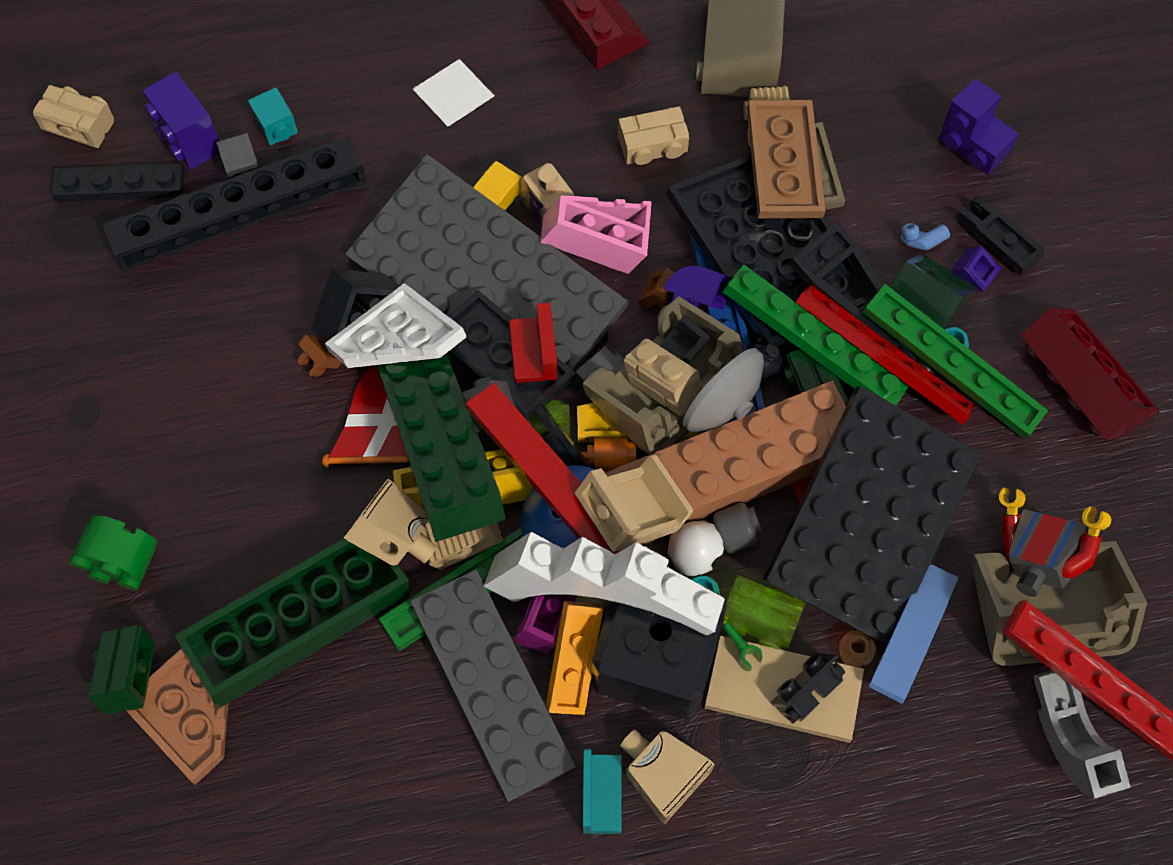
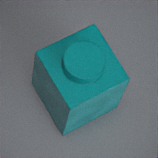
(273, 116)

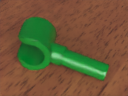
(743, 647)

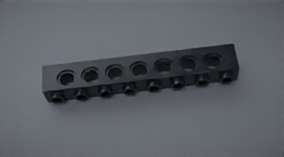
(227, 216)

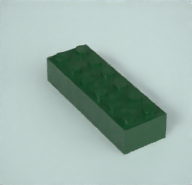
(442, 446)
(289, 619)

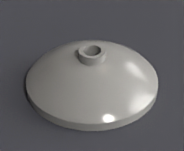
(727, 393)

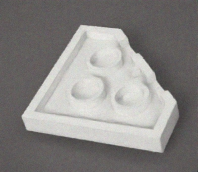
(396, 331)

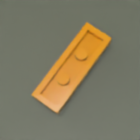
(573, 658)

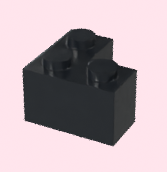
(347, 298)

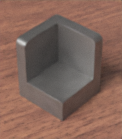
(237, 154)

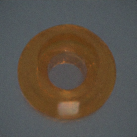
(856, 659)

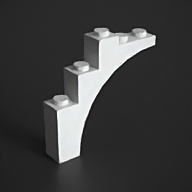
(586, 569)

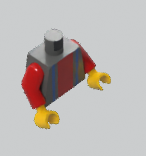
(1048, 547)

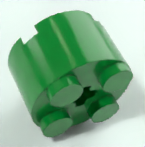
(113, 552)

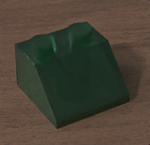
(933, 289)

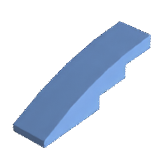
(913, 635)

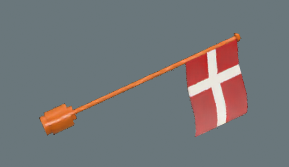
(373, 436)

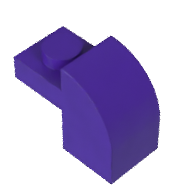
(699, 286)

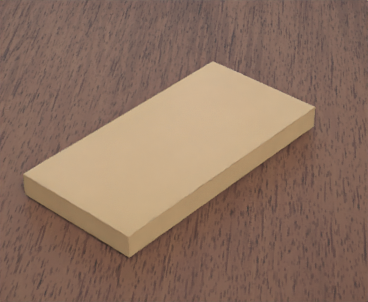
(750, 692)

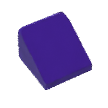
(977, 267)

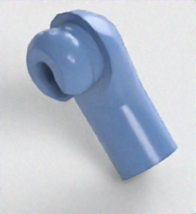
(921, 240)

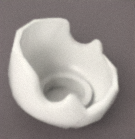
(695, 548)

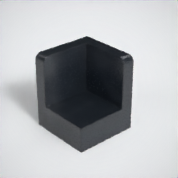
(685, 340)

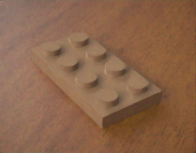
(785, 159)

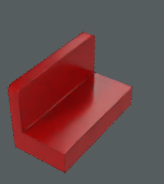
(534, 346)

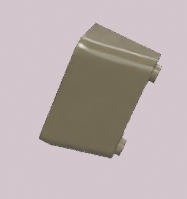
(741, 46)
(640, 416)
(1096, 607)

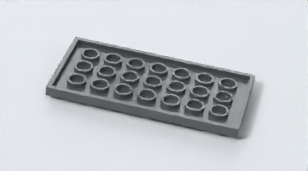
(456, 241)

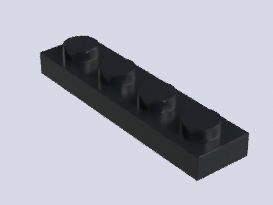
(118, 182)

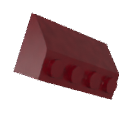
(600, 28)
(1088, 373)

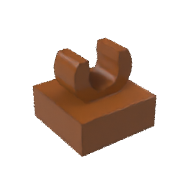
(654, 291)
(316, 350)

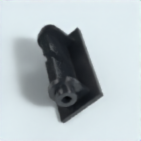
(796, 693)

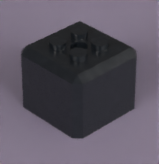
(650, 672)

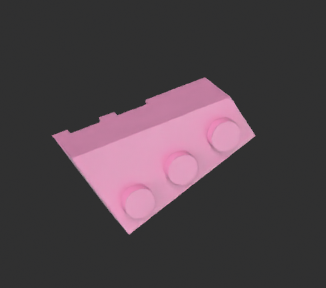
(599, 230)

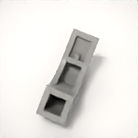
(1078, 748)

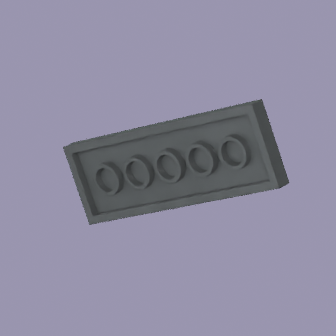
(492, 686)

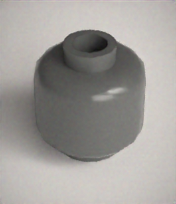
(738, 527)

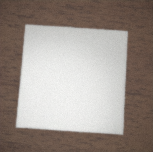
(453, 92)

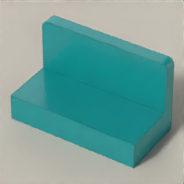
(601, 794)

